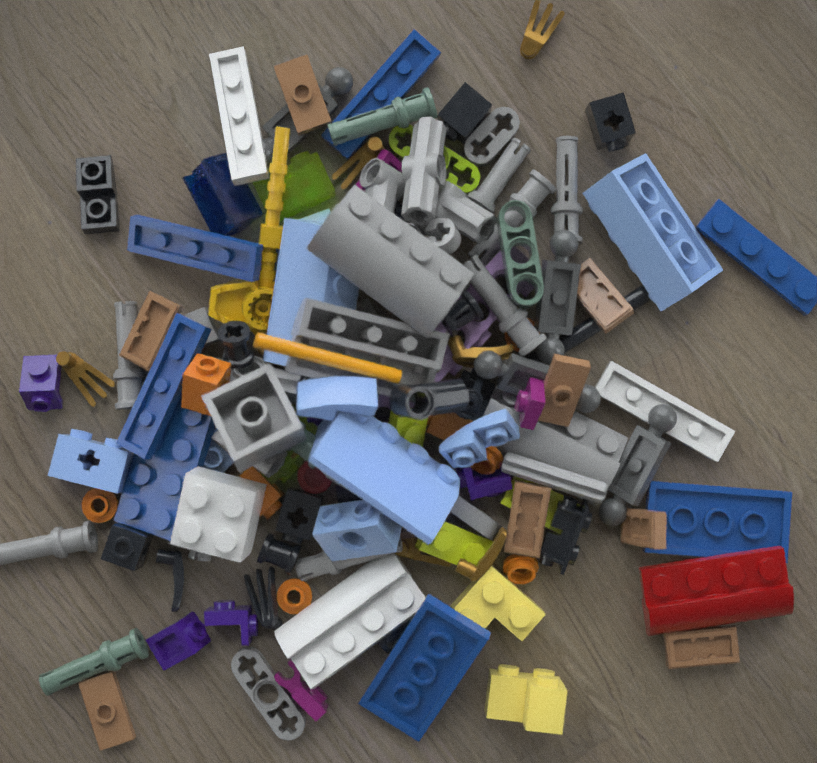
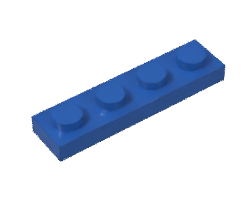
(392, 80)
(195, 248)
(760, 256)
(162, 387)

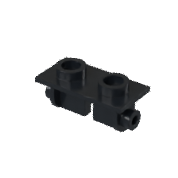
(479, 395)
(562, 547)

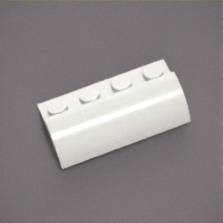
(350, 618)

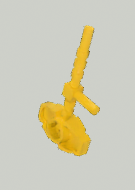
(252, 300)

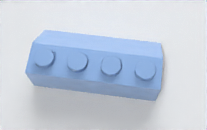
(652, 231)
(301, 277)
(386, 471)

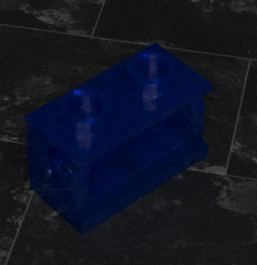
(222, 205)

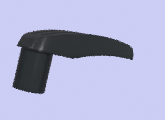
(175, 559)
(267, 607)

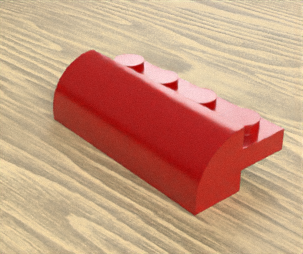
(716, 590)

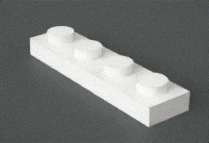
(239, 116)
(640, 396)

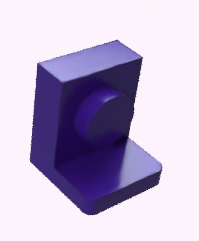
(178, 640)

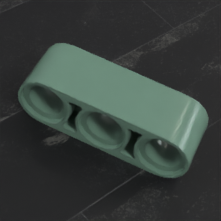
(525, 237)

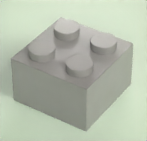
(254, 417)

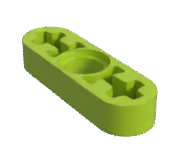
(460, 166)

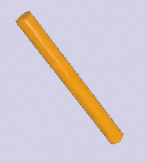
(327, 358)

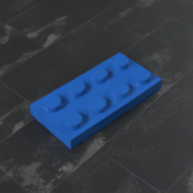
(155, 485)
(720, 518)
(424, 667)

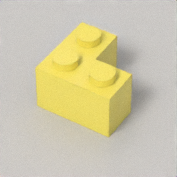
(499, 598)
(528, 698)

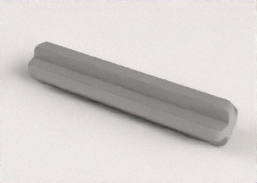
(554, 477)

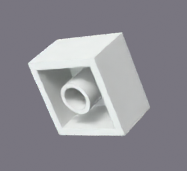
(218, 514)

